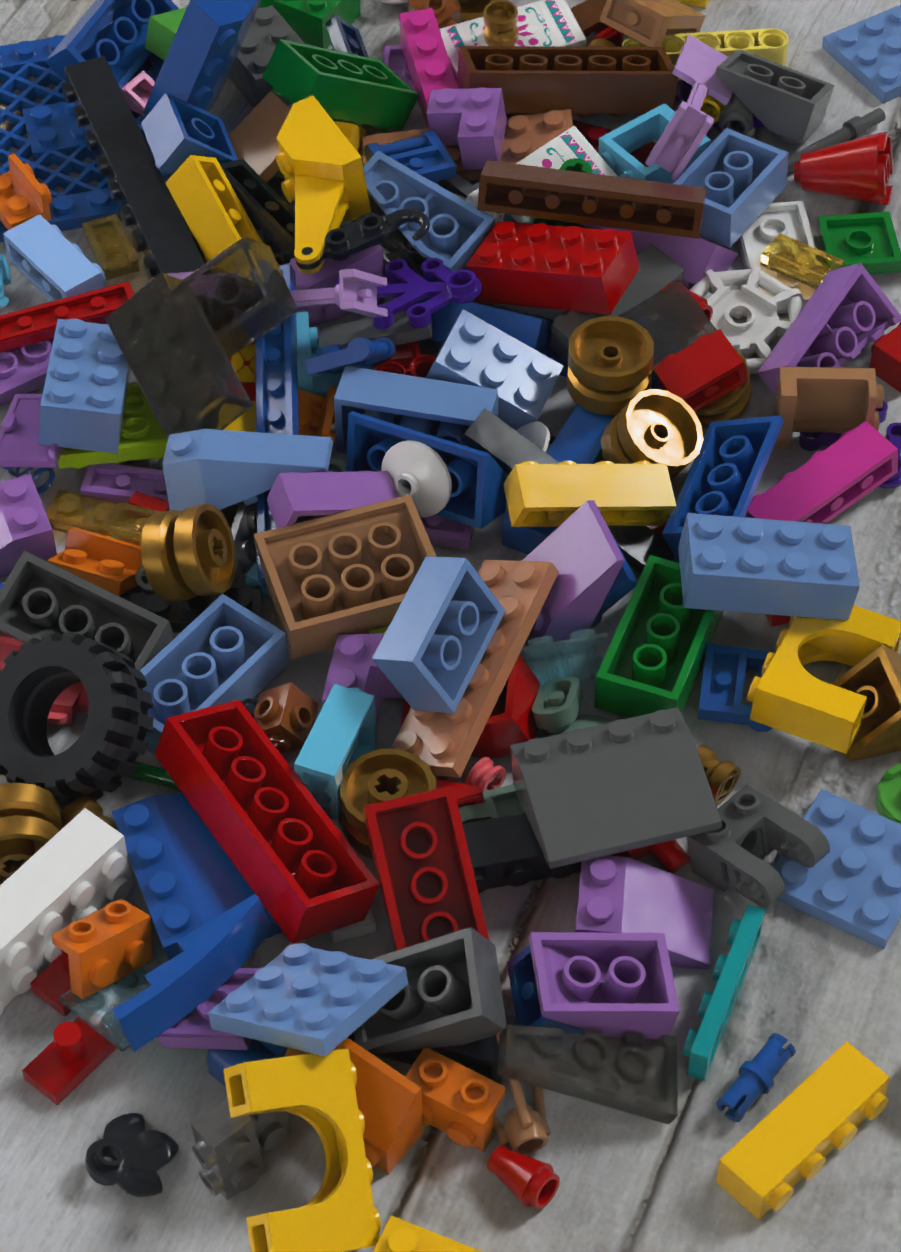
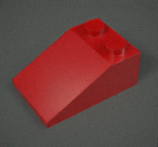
(511, 717)

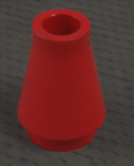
(524, 1176)

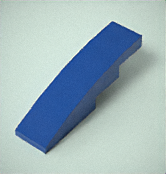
(187, 980)

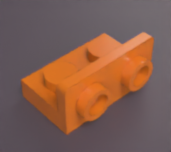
(22, 195)
(100, 560)

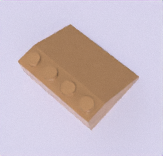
(342, 571)

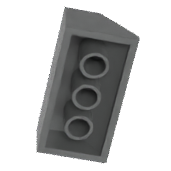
(50, 599)

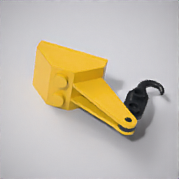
(330, 185)

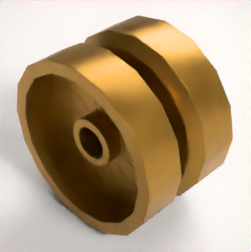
(609, 363)
(654, 429)
(188, 553)
(379, 778)
(27, 823)

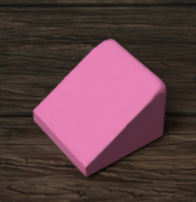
(138, 92)

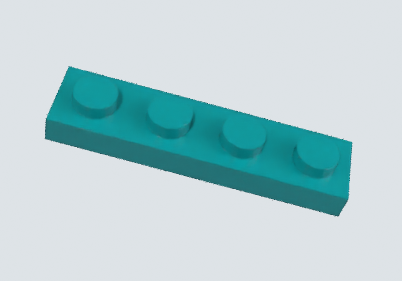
(717, 1006)

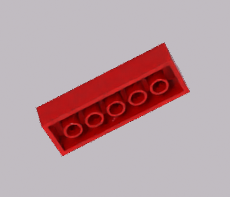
(266, 821)

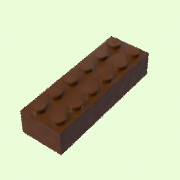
(571, 78)

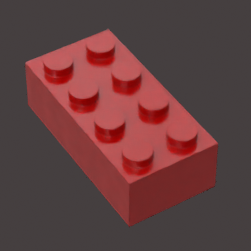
(554, 266)
(423, 867)

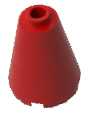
(849, 169)

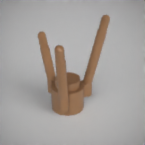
(524, 1129)

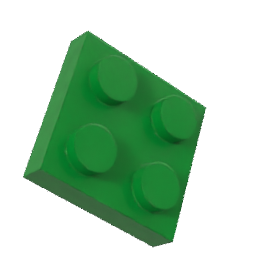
(861, 239)

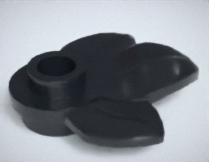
(136, 1155)

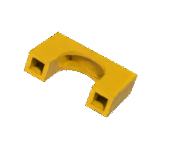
(803, 704)
(323, 1094)

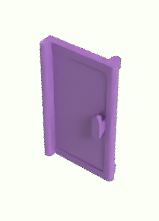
(20, 436)

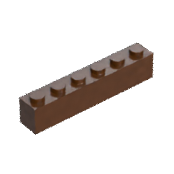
(591, 199)

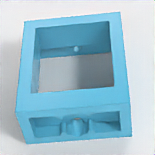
(617, 145)
(337, 739)

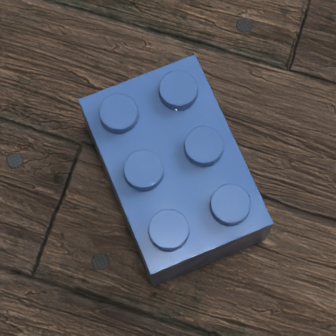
(740, 183)
(490, 358)
(439, 634)

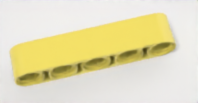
(765, 43)

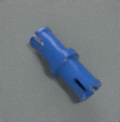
(755, 1077)

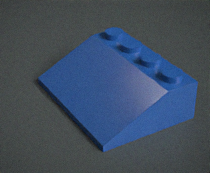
(203, 51)
(180, 867)

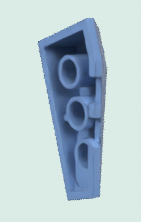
(454, 223)
(235, 465)

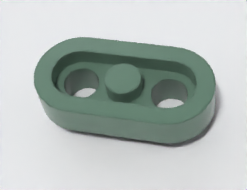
(557, 704)

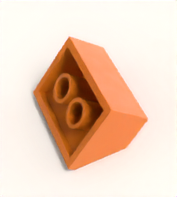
(388, 1104)

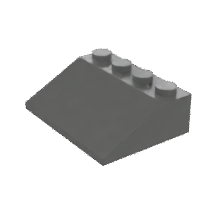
(613, 787)

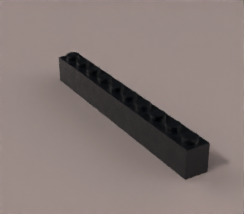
(130, 169)

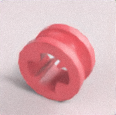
(486, 775)

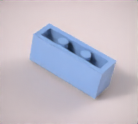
(51, 260)

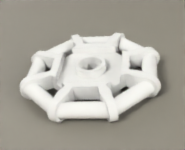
(753, 303)

